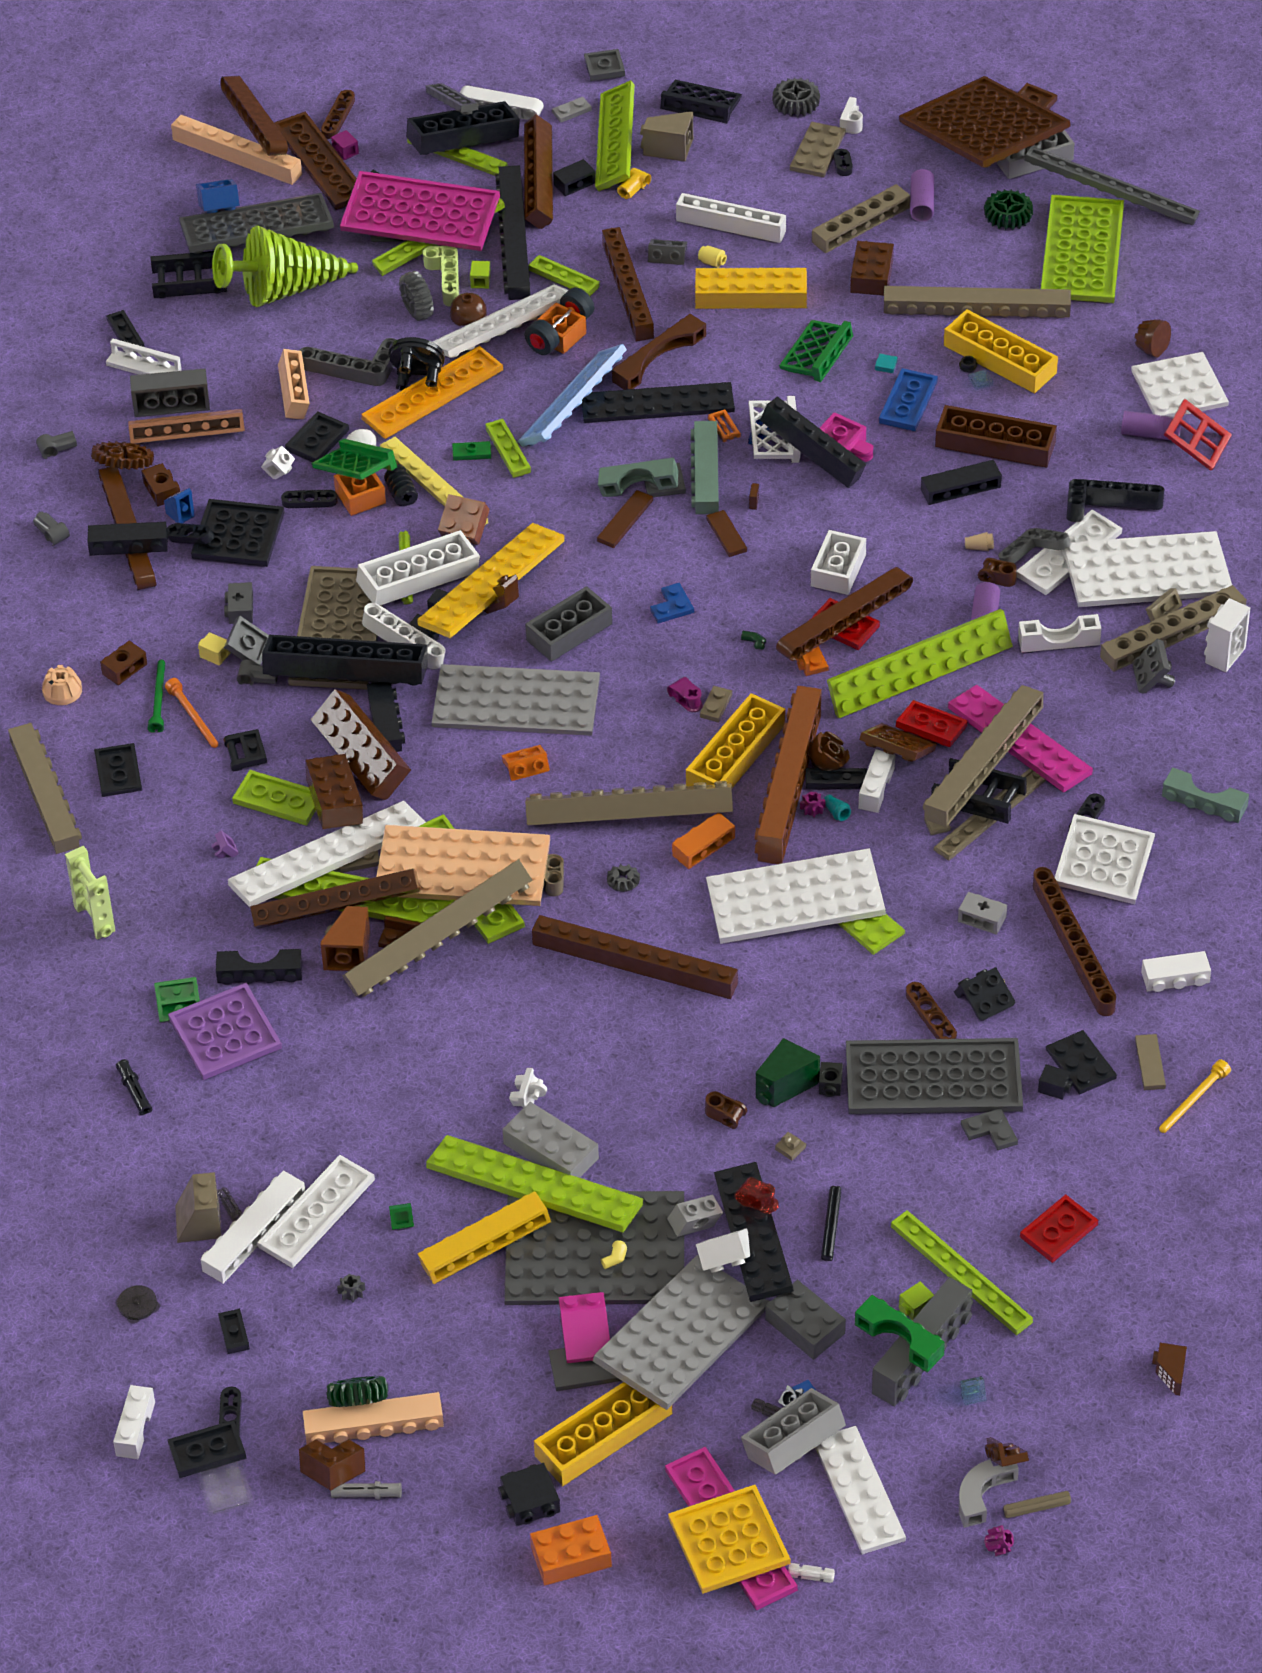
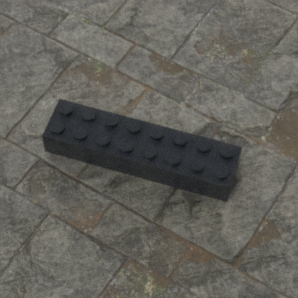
(345, 659)

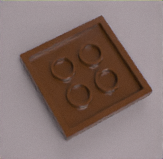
(897, 741)

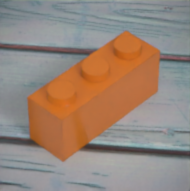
(703, 840)

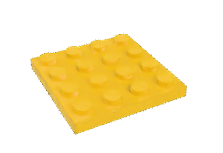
(729, 1539)

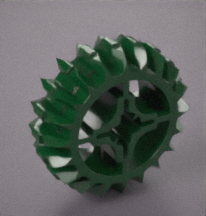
(1008, 209)
(357, 1391)

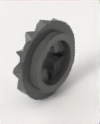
(622, 883)

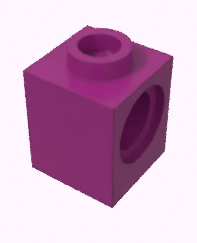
(345, 145)

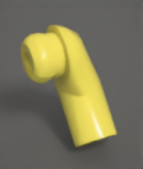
(617, 1256)

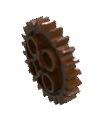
(122, 455)

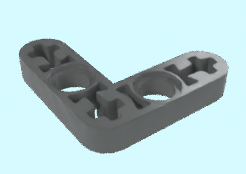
(1034, 538)

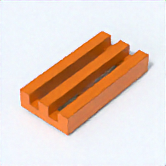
(724, 437)

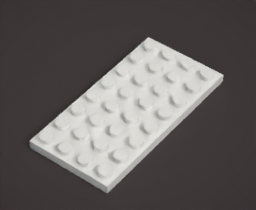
(1146, 568)
(795, 896)

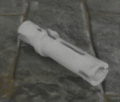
(376, 1490)

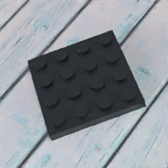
(241, 532)

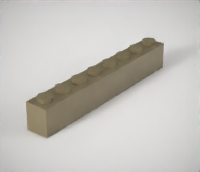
(44, 788)

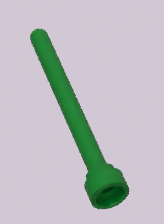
(156, 721)

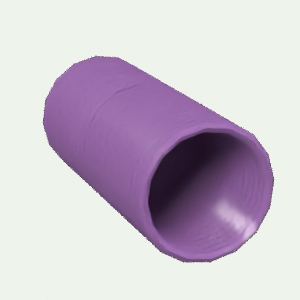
(922, 194)
(1143, 425)
(985, 595)

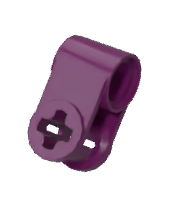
(686, 694)

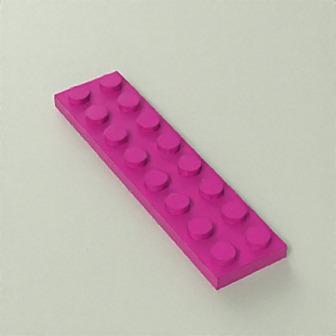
(1031, 748)
(700, 1480)

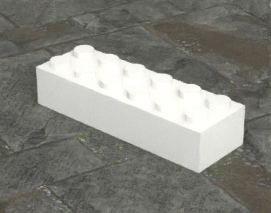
(417, 568)

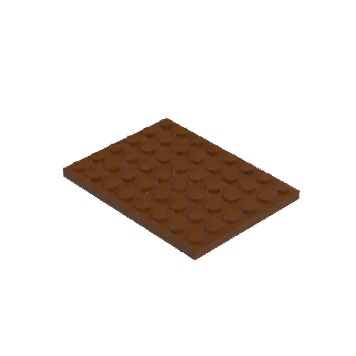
(984, 121)

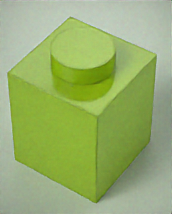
(480, 274)
(914, 1300)

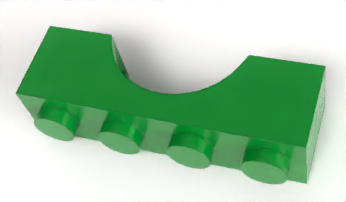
(878, 1317)

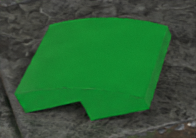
(175, 995)

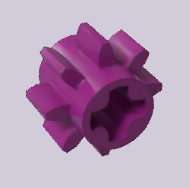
(812, 804)
(999, 1540)

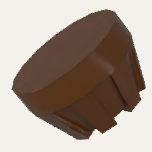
(1153, 337)

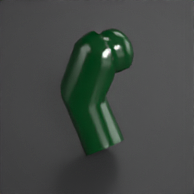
(755, 637)

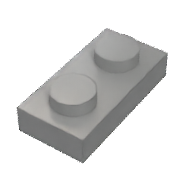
(571, 109)

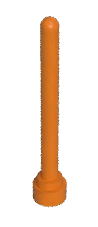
(174, 688)

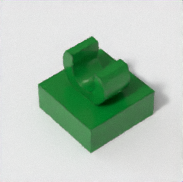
(401, 1216)

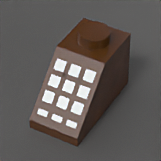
(1170, 1365)

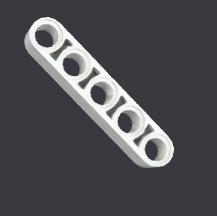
(523, 106)
(396, 630)

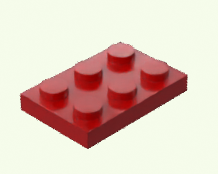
(856, 634)
(931, 723)
(1059, 1228)

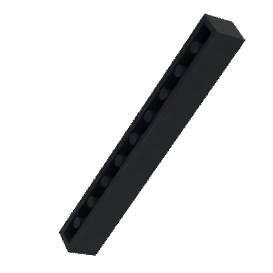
(513, 233)

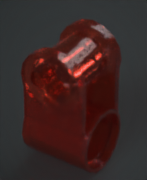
(757, 1195)

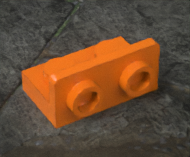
(813, 662)
(526, 762)

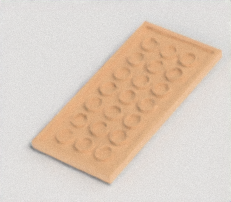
(459, 859)

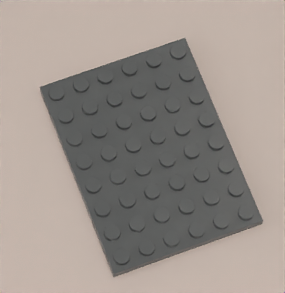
(568, 1253)

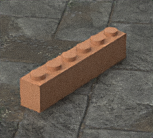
(186, 426)

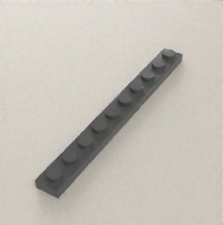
(1112, 185)

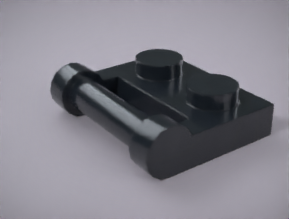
(251, 746)

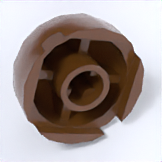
(467, 309)
(827, 752)

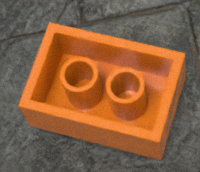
(570, 1550)

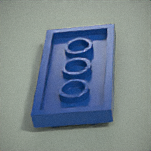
(908, 399)

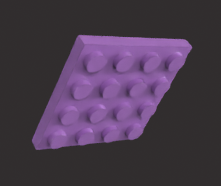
(225, 1031)

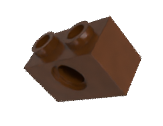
(159, 483)
(123, 662)

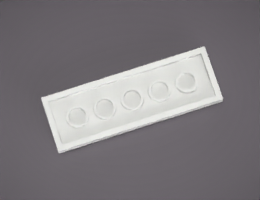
(1049, 566)
(316, 1211)
(860, 1491)

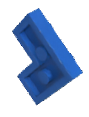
(676, 605)

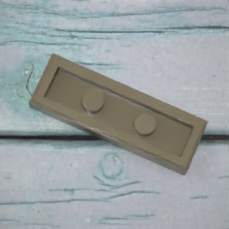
(1150, 1062)

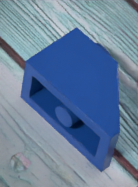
(180, 506)

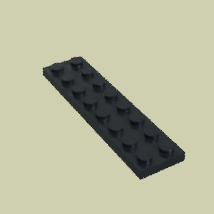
(657, 402)
(766, 1269)

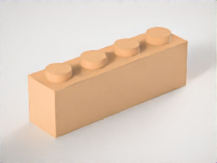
(293, 384)

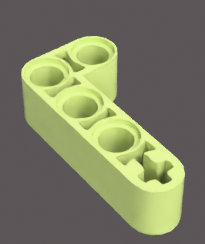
(444, 259)

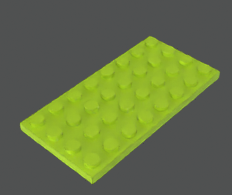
(1083, 247)

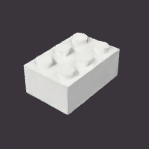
(838, 562)
(1227, 635)

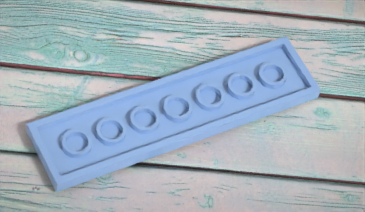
(572, 396)

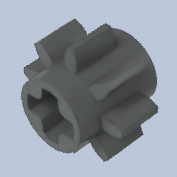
(351, 1287)

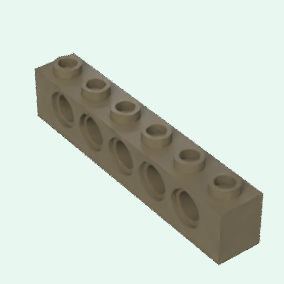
(860, 218)

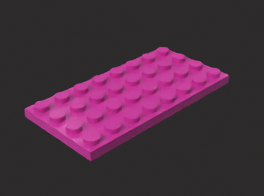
(420, 210)

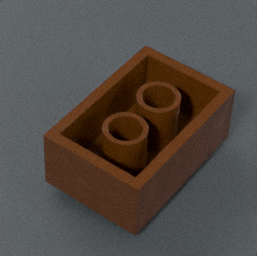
(871, 267)

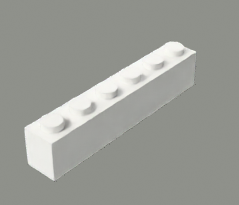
(731, 218)
(252, 1225)

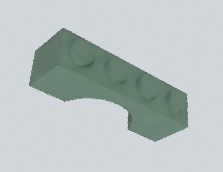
(615, 479)
(1226, 804)

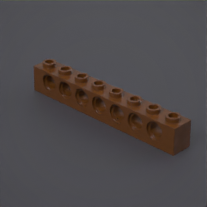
(628, 284)
(335, 898)

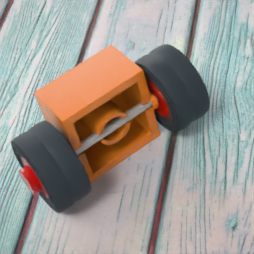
(561, 324)

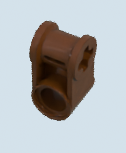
(999, 572)
(724, 1109)

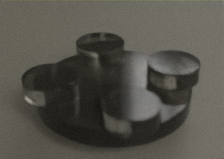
(137, 1303)

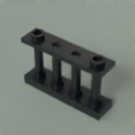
(178, 264)
(988, 807)

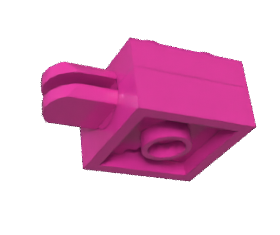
(850, 435)

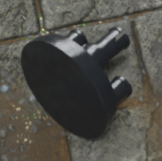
(416, 357)

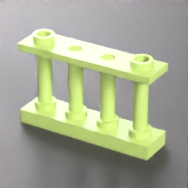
(89, 892)

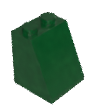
(786, 1073)

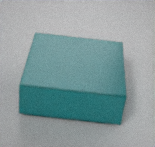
(886, 363)

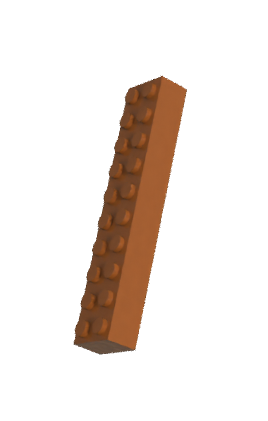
(788, 775)

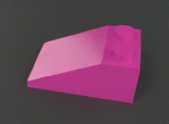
(583, 1325)

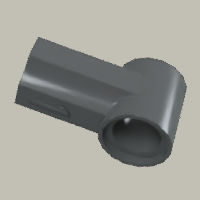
(51, 445)
(52, 530)
(251, 672)

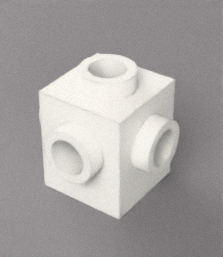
(278, 462)

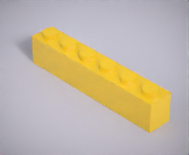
(484, 1237)

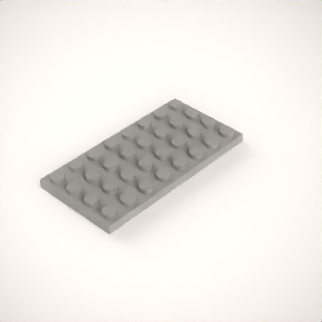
(516, 699)
(680, 1333)

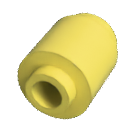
(712, 256)

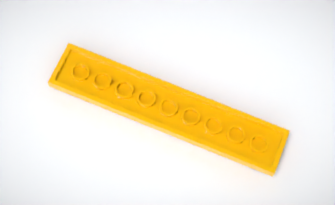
(477, 590)

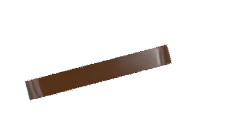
(338, 114)
(933, 1013)

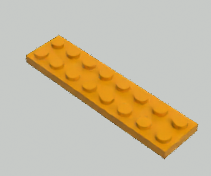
(421, 400)

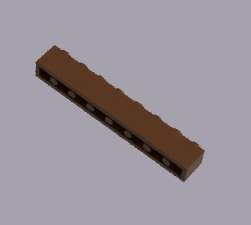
(538, 172)

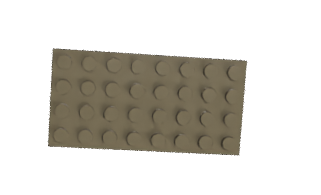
(333, 610)

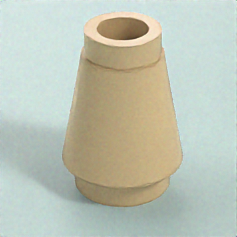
(980, 542)

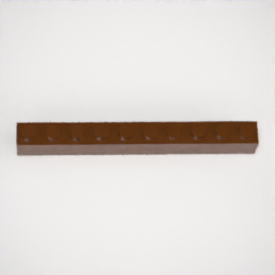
(635, 957)

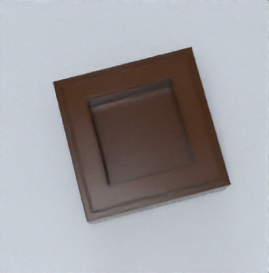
(754, 496)

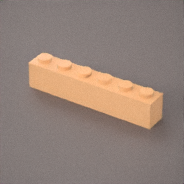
(374, 1419)

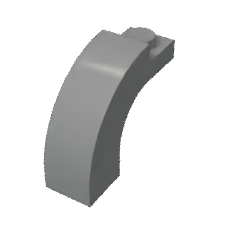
(975, 1484)

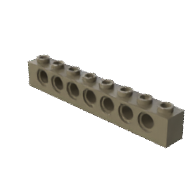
(1169, 628)

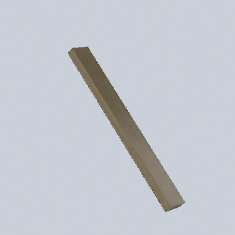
(976, 825)

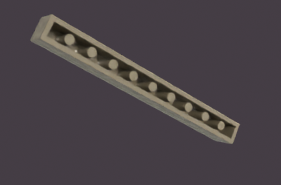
(980, 301)
(983, 756)
(629, 804)
(436, 928)

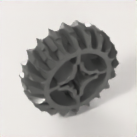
(796, 97)
(416, 295)

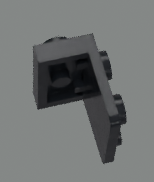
(986, 993)

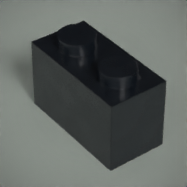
(574, 177)

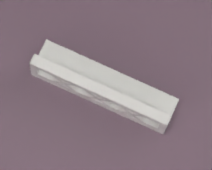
(139, 365)

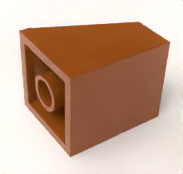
(347, 940)

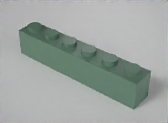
(706, 467)

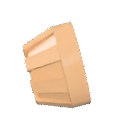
(61, 686)

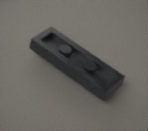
(124, 328)
(837, 779)

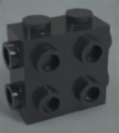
(529, 1494)

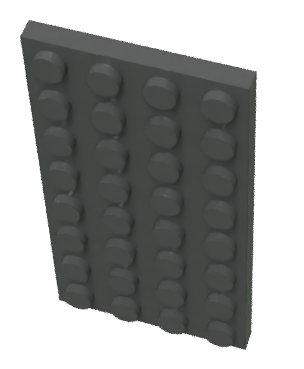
(232, 227)
(933, 1075)

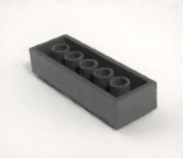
(940, 1316)

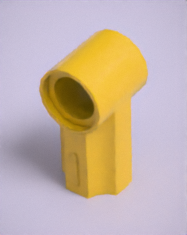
(637, 180)

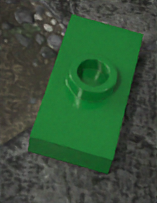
(471, 450)

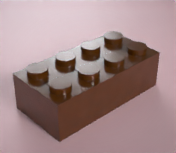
(334, 791)

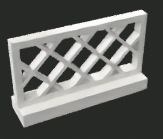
(772, 453)

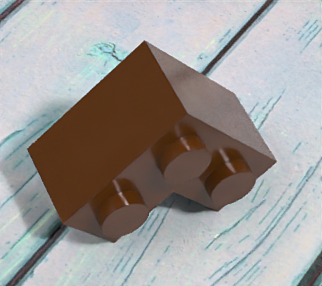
(333, 1465)

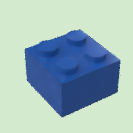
(217, 195)

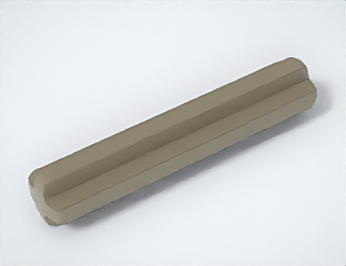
(1036, 1504)

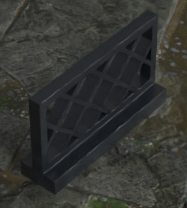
(705, 107)

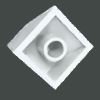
(723, 1250)

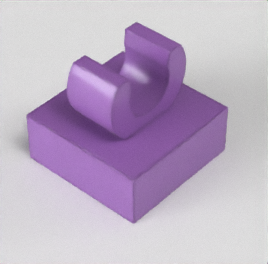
(225, 845)

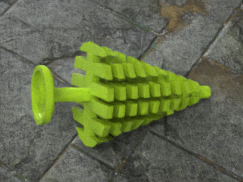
(277, 266)

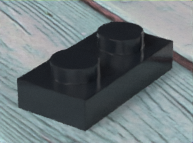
(233, 1331)

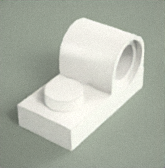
(851, 117)

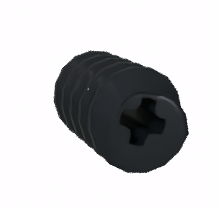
(401, 486)

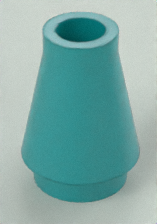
(839, 809)

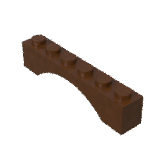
(683, 333)

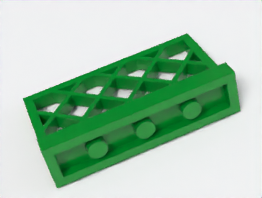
(829, 352)
(356, 460)

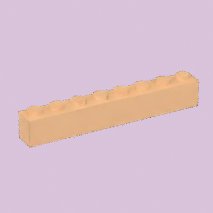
(235, 149)

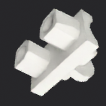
(529, 1087)

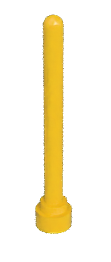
(1219, 1070)

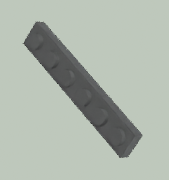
(452, 98)

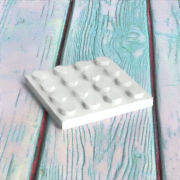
(1179, 378)
(1104, 859)

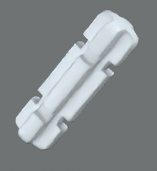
(811, 1572)

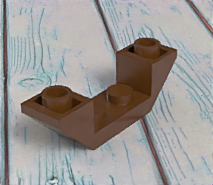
(506, 591)

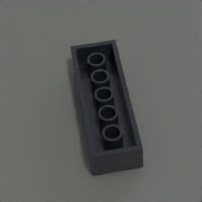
(457, 130)

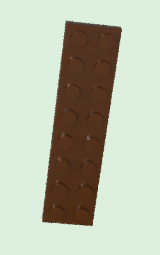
(318, 158)

